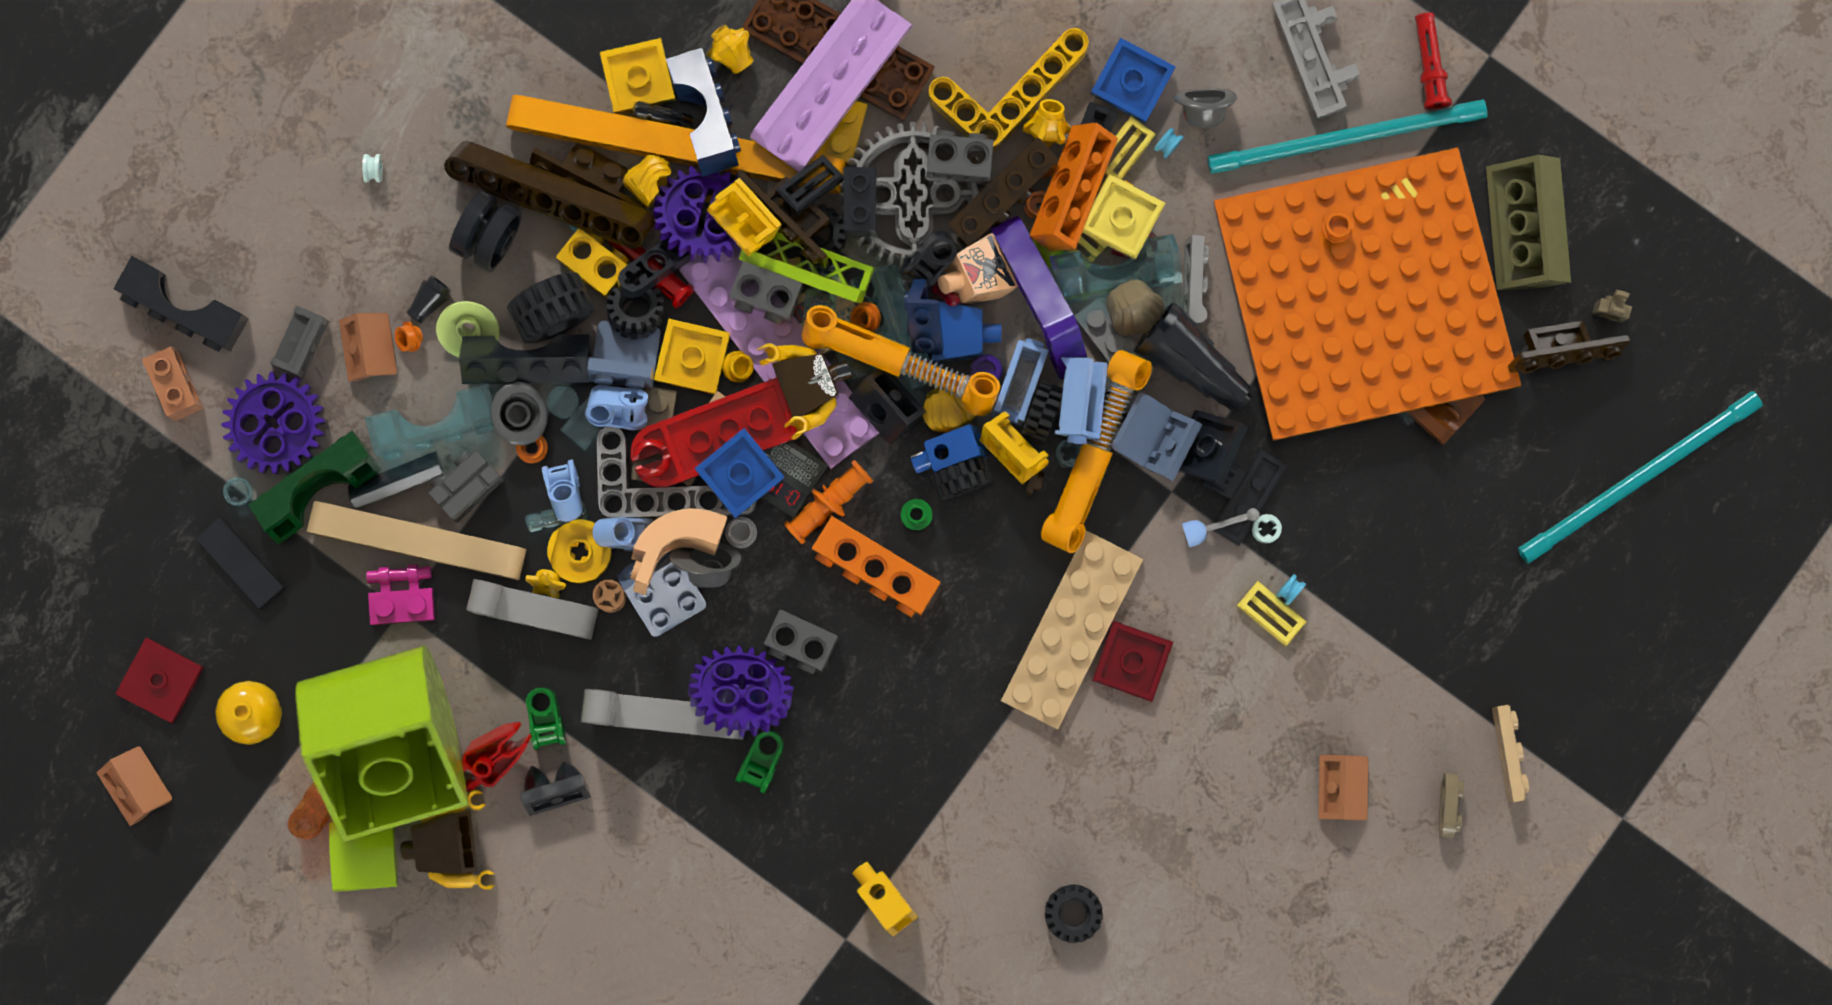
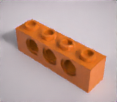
(1073, 187)
(838, 534)

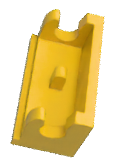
(744, 217)
(1012, 448)

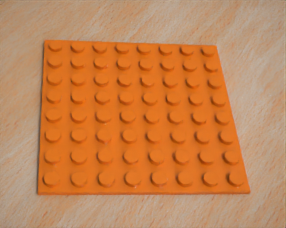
(1370, 322)

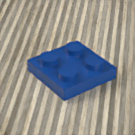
(1132, 80)
(739, 472)

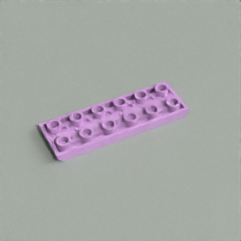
(830, 82)

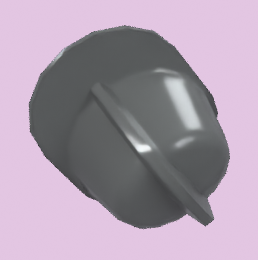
(707, 569)

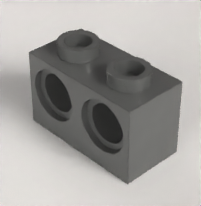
(959, 166)
(769, 285)
(804, 634)

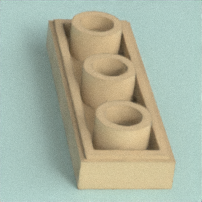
(1510, 753)

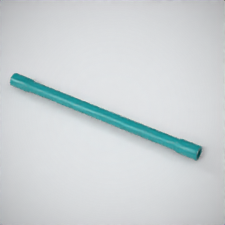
(1458, 114)
(1735, 413)

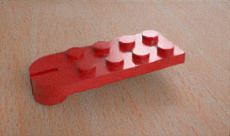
(696, 434)

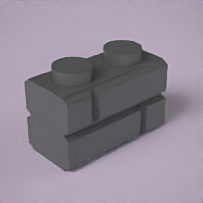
(465, 485)

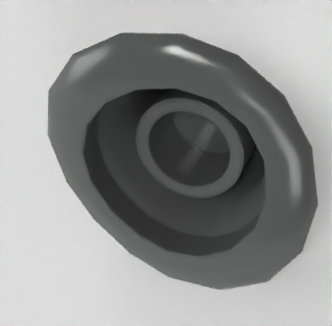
(1205, 106)
(519, 413)

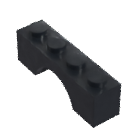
(147, 287)
(560, 361)

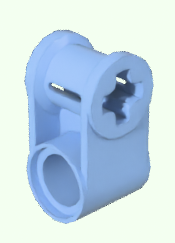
(615, 405)
(563, 490)
(619, 532)

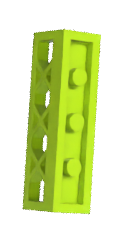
(812, 277)

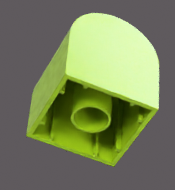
(381, 743)

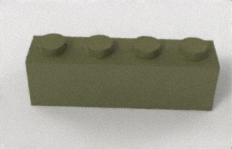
(1528, 223)

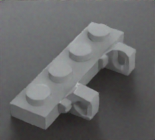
(1320, 78)

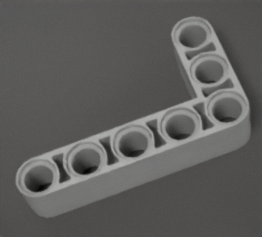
(630, 497)
(647, 714)

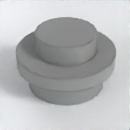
(741, 532)

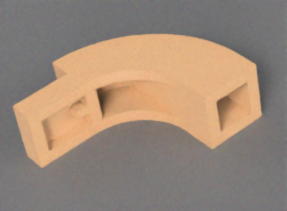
(674, 530)

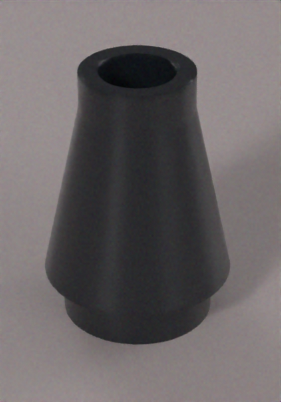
(428, 298)

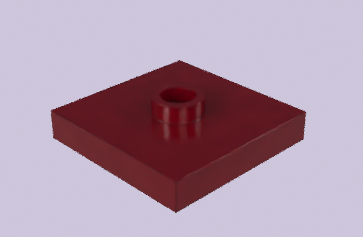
(159, 680)

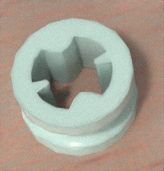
(372, 168)
(1268, 538)

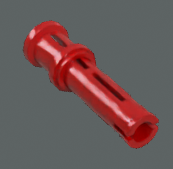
(1436, 76)
(671, 286)

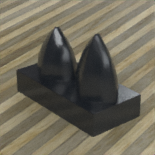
(542, 795)

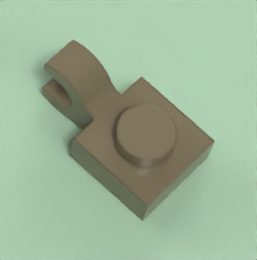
(1613, 307)

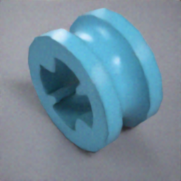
(1168, 143)
(1291, 589)

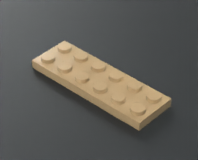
(1071, 630)

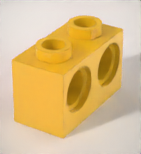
(590, 267)

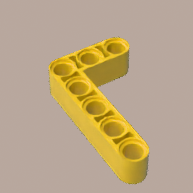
(1015, 97)

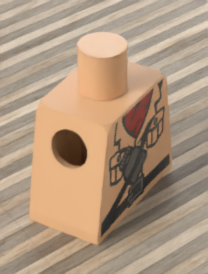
(979, 273)

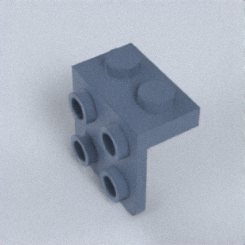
(623, 359)
(1156, 436)
(668, 598)

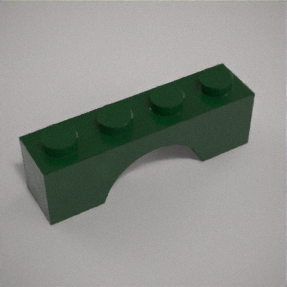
(283, 506)

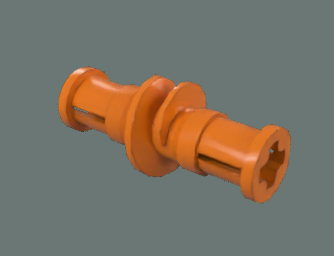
(828, 502)

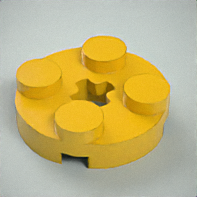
(564, 561)

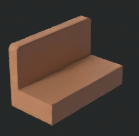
(367, 346)
(134, 785)
(1343, 787)

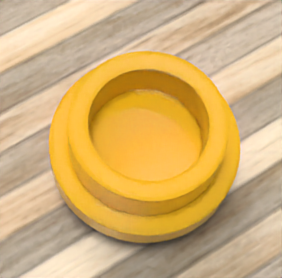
(737, 366)

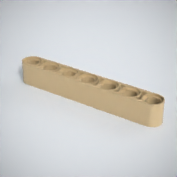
(416, 540)

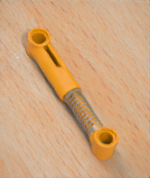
(826, 330)
(1066, 525)

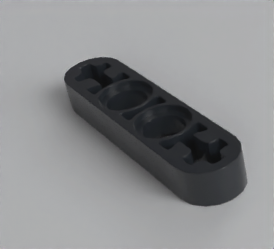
(652, 277)

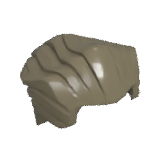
(1134, 308)

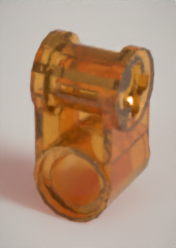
(311, 808)

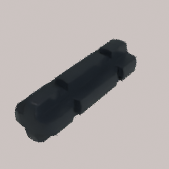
(662, 115)

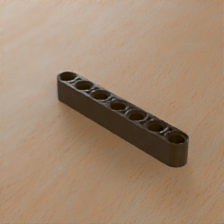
(549, 194)

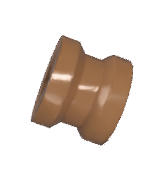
(606, 592)

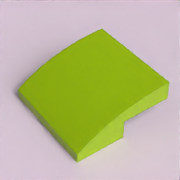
(363, 861)

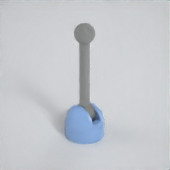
(1197, 532)

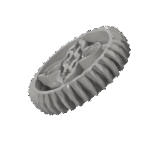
(890, 184)

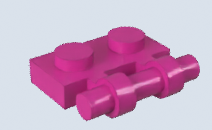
(400, 605)

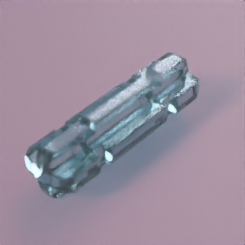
(548, 519)

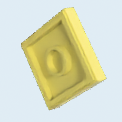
(1122, 216)

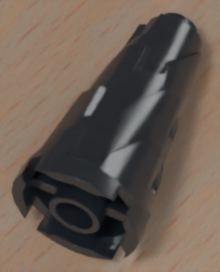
(1190, 357)

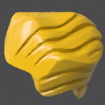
(646, 178)
(945, 411)

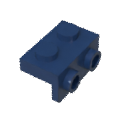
(923, 320)

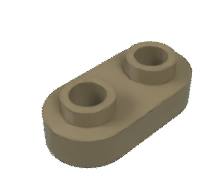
(1451, 792)

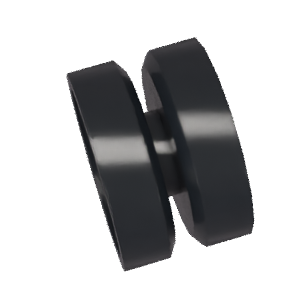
(485, 231)

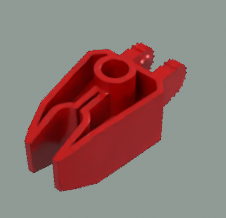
(492, 755)

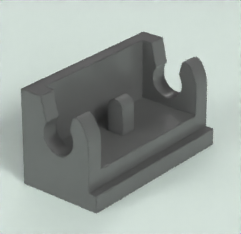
(300, 342)

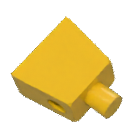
(892, 908)

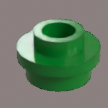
(916, 525)

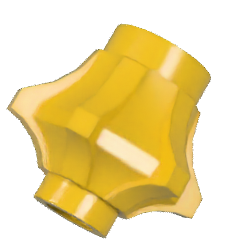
(731, 48)
(1048, 123)

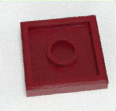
(1132, 661)

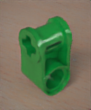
(545, 720)
(760, 763)

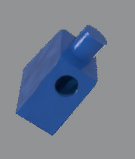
(964, 333)
(962, 446)

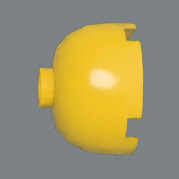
(248, 712)

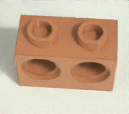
(172, 383)

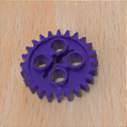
(675, 206)
(253, 404)
(740, 691)

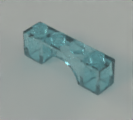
(1082, 280)
(393, 434)

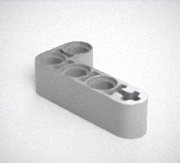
(531, 609)

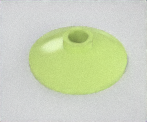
(451, 326)

